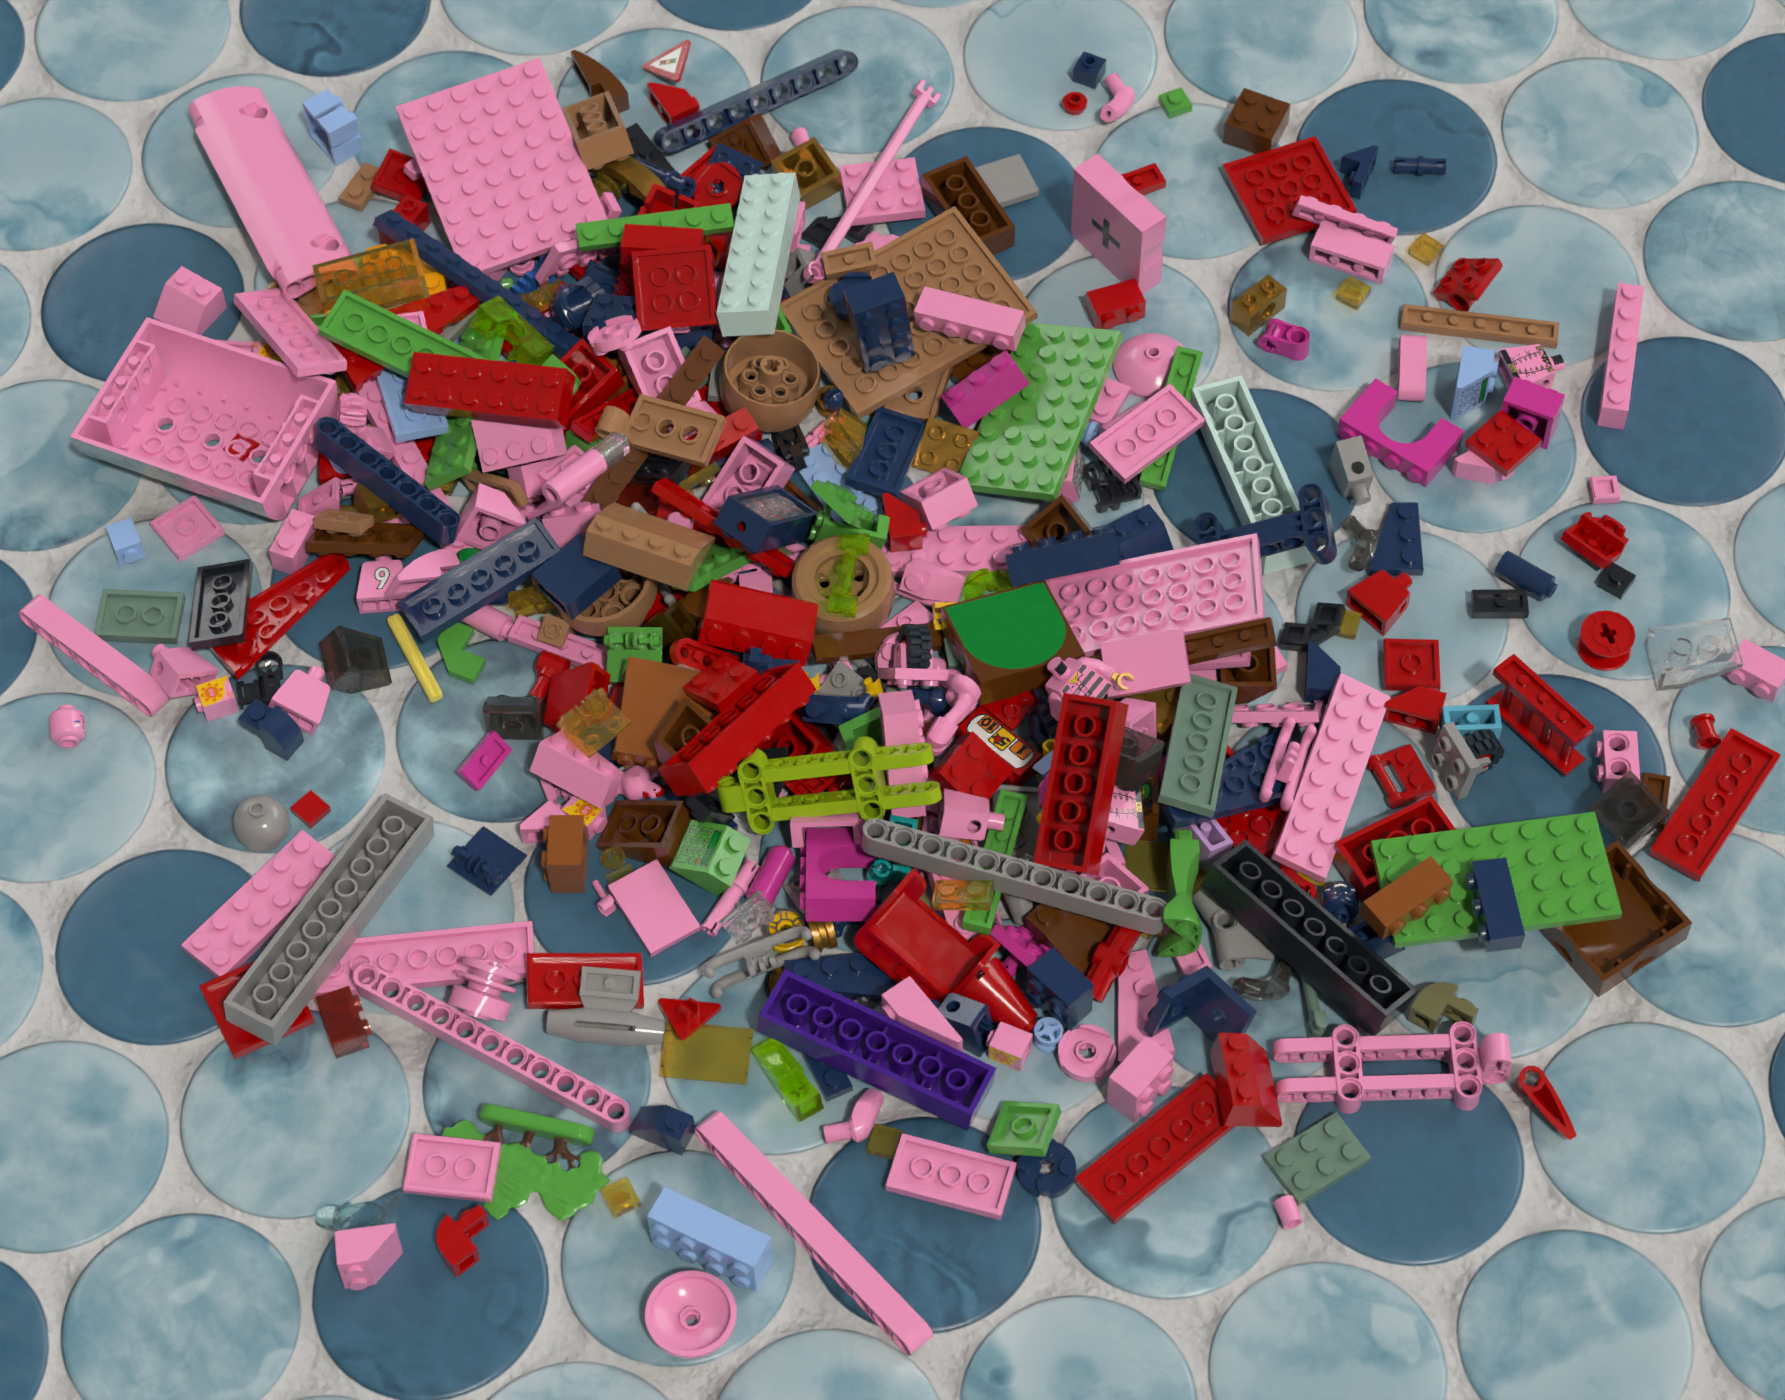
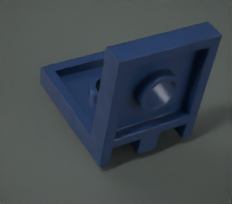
(1200, 999)

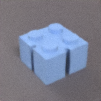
(332, 126)

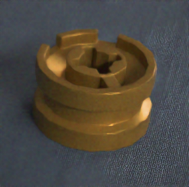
(823, 934)

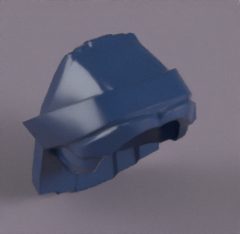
(573, 303)

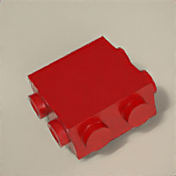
(570, 687)

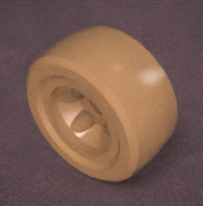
(771, 361)
(819, 565)

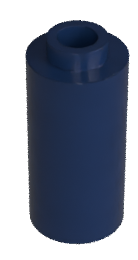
(1526, 576)

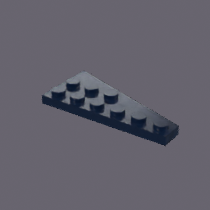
(1239, 785)

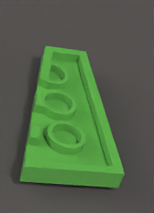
(718, 563)

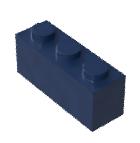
(1495, 905)

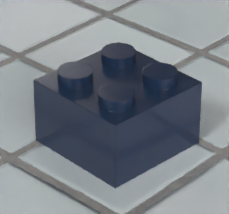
(606, 307)
(1059, 989)

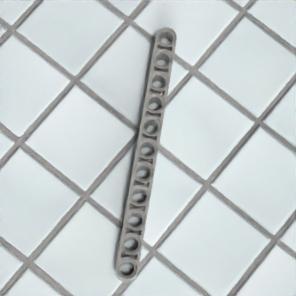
(1024, 885)

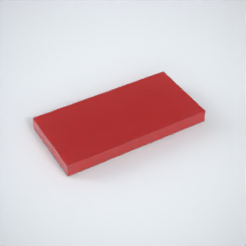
(555, 978)

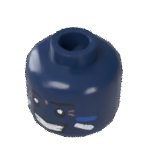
(1341, 901)

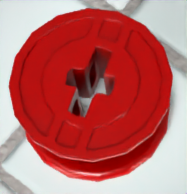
(1606, 640)

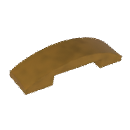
(632, 173)

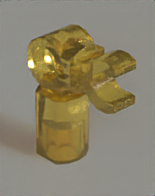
(543, 296)

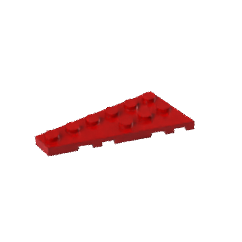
(279, 608)

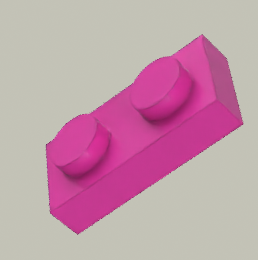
(484, 760)

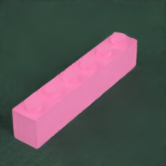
(1620, 356)

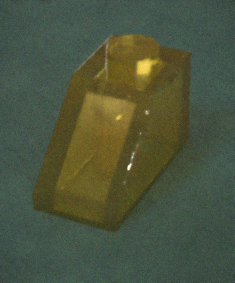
(844, 435)

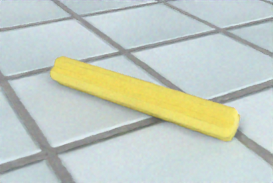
(414, 658)

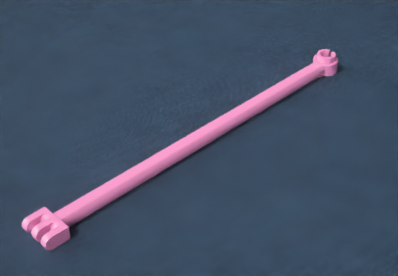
(923, 99)

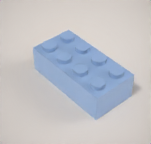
(710, 1239)

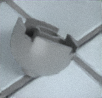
(261, 823)

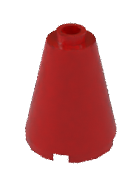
(1003, 996)

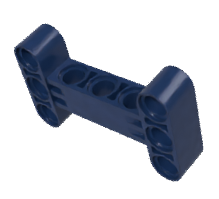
(1283, 531)

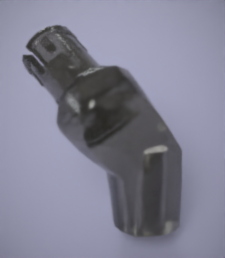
(1366, 543)
(1269, 988)

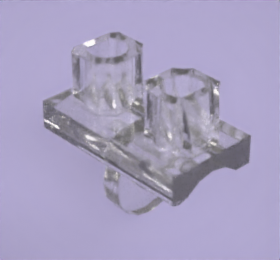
(748, 917)

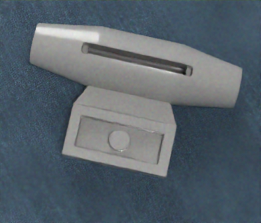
(607, 1012)

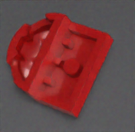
(1597, 539)

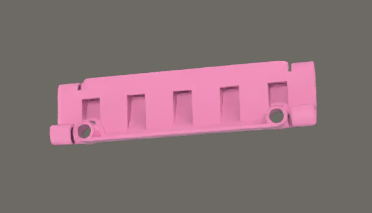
(267, 185)

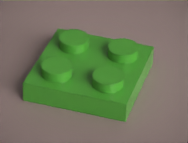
(1024, 1128)

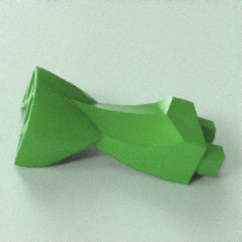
(1180, 913)

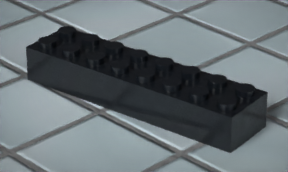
(1309, 938)

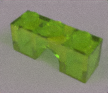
(500, 320)

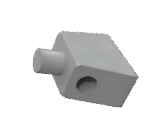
(1352, 469)

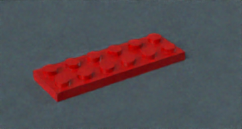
(1714, 804)
(1155, 1150)

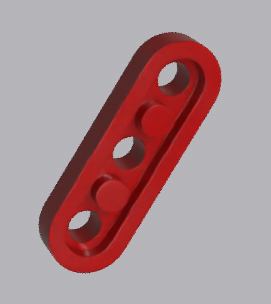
(694, 653)

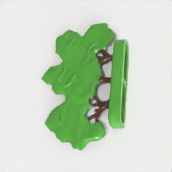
(525, 1172)

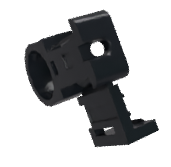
(1112, 493)
(267, 683)

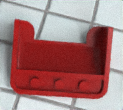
(914, 941)

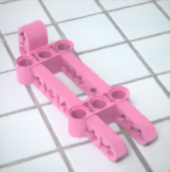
(1487, 1064)

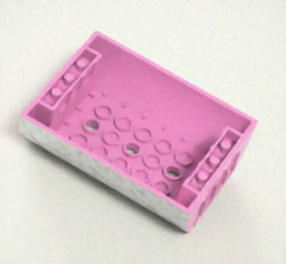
(208, 396)

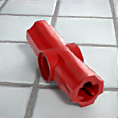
(1111, 960)

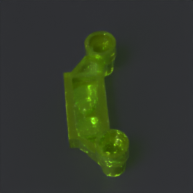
(841, 599)

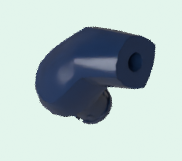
(933, 699)

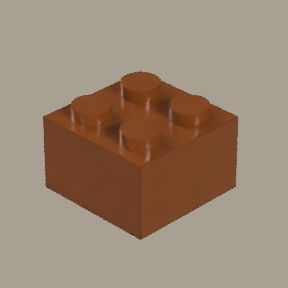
(565, 853)

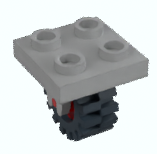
(1464, 757)

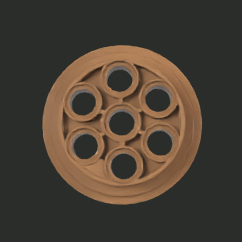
(626, 608)

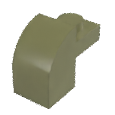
(1440, 1001)

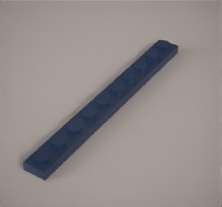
(471, 277)

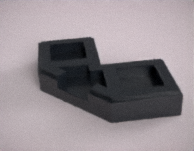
(822, 227)
(1325, 624)

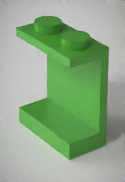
(825, 528)

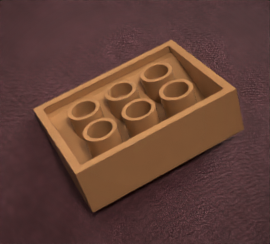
(646, 545)

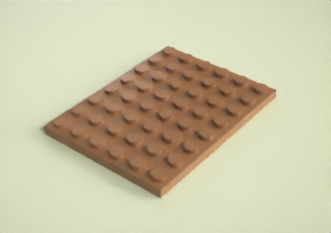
(935, 255)

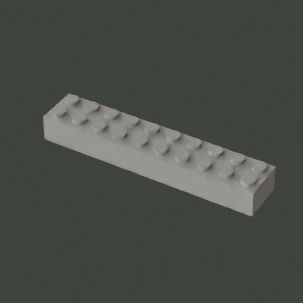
(329, 919)

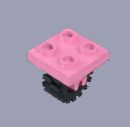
(913, 659)

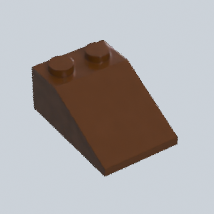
(646, 829)
(1068, 933)

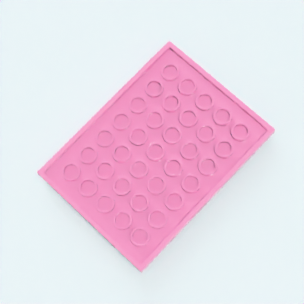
(501, 166)

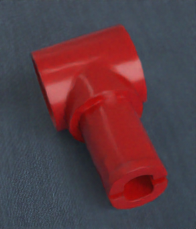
(547, 665)

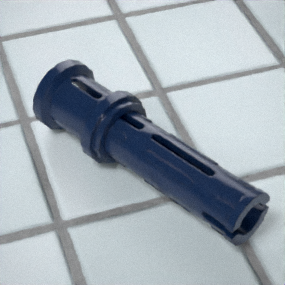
(672, 179)

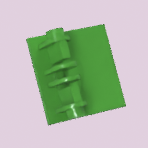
(632, 642)

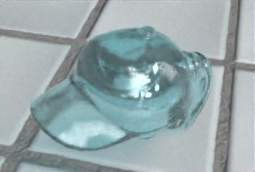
(357, 1215)

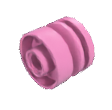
(484, 990)

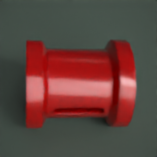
(1705, 731)

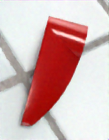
(1546, 1100)

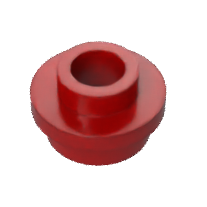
(1074, 103)

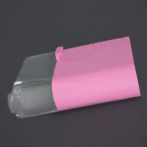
(582, 471)

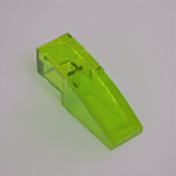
(788, 1078)

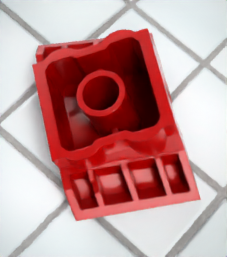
(802, 739)

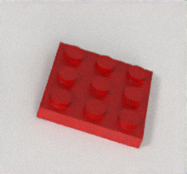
(675, 287)
(239, 1040)

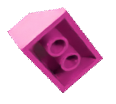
(985, 389)

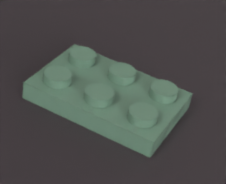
(140, 616)
(1317, 1159)

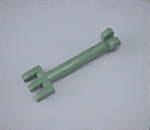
(1318, 1019)

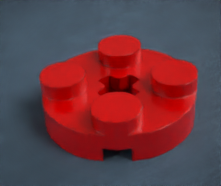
(716, 174)

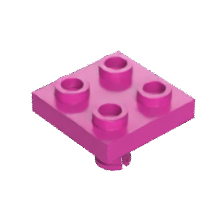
(1020, 944)

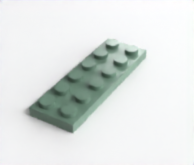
(1197, 746)

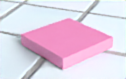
(187, 528)

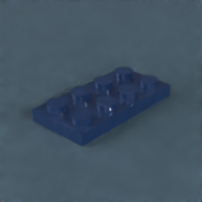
(886, 453)

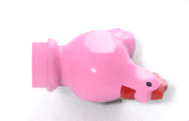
(638, 784)

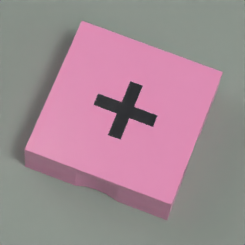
(1117, 224)

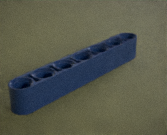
(386, 480)

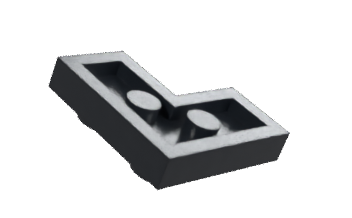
(707, 808)

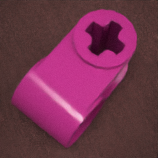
(1286, 339)

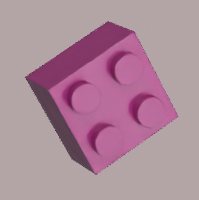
(1534, 408)

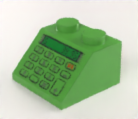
(710, 855)

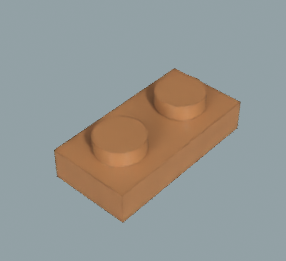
(358, 191)
(849, 259)
(343, 521)

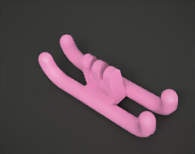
(1288, 766)

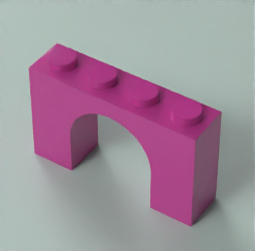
(1416, 460)
(831, 898)

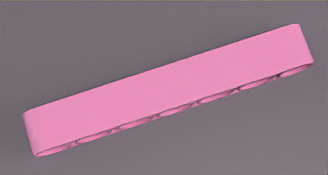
(94, 655)

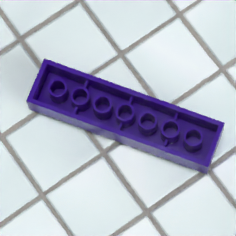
(876, 1049)

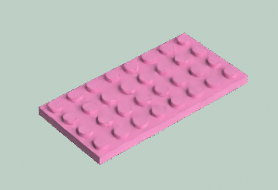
(1164, 591)

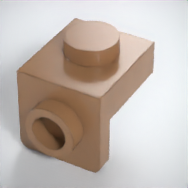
(555, 630)

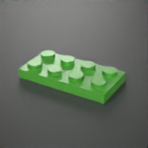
(844, 504)

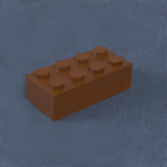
(963, 187)

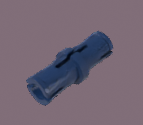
(1419, 165)

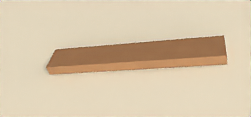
(1479, 326)

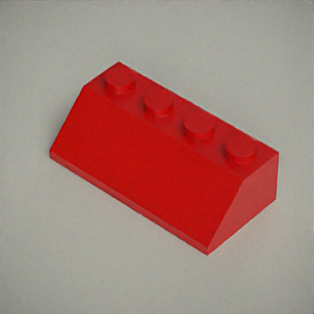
(748, 617)

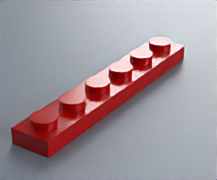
(694, 508)

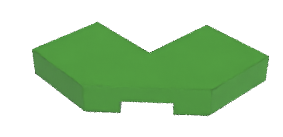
(458, 662)

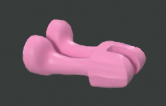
(963, 698)

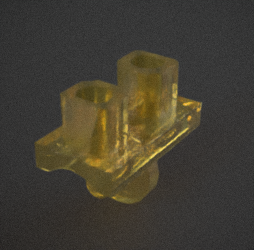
(529, 602)

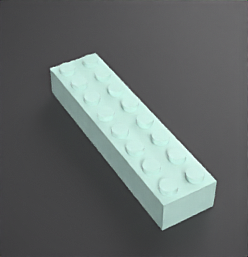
(758, 255)
(1247, 461)

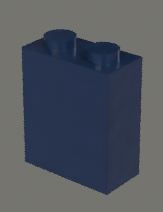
(573, 579)

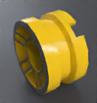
(784, 920)

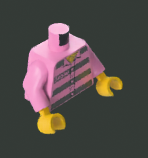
(1080, 677)

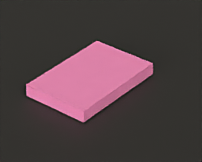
(1153, 660)
(654, 908)
(452, 1167)

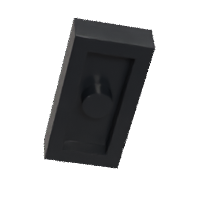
(1500, 603)

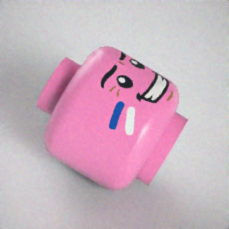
(67, 726)

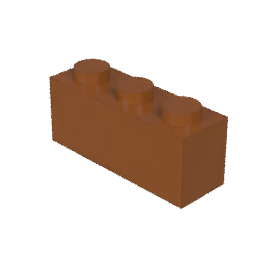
(1407, 898)

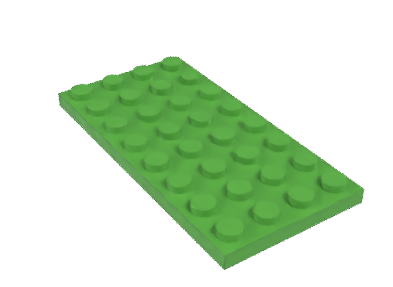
(1035, 433)
(1552, 861)

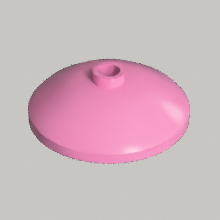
(1139, 369)
(688, 1297)

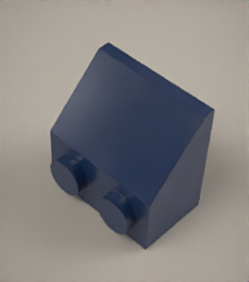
(1141, 533)

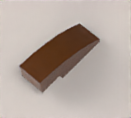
(598, 79)

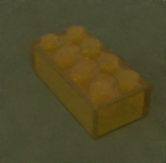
(380, 275)

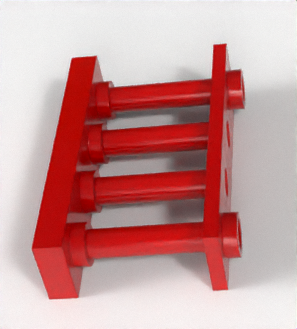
(1540, 715)

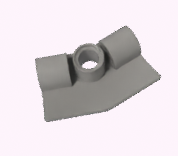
(1234, 943)

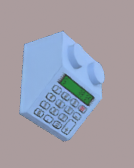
(1473, 380)

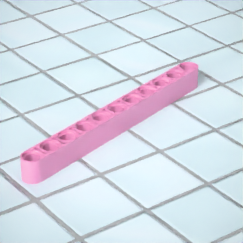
(498, 1058)
(814, 1233)

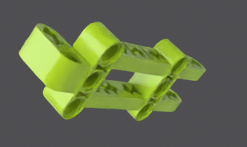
(737, 790)

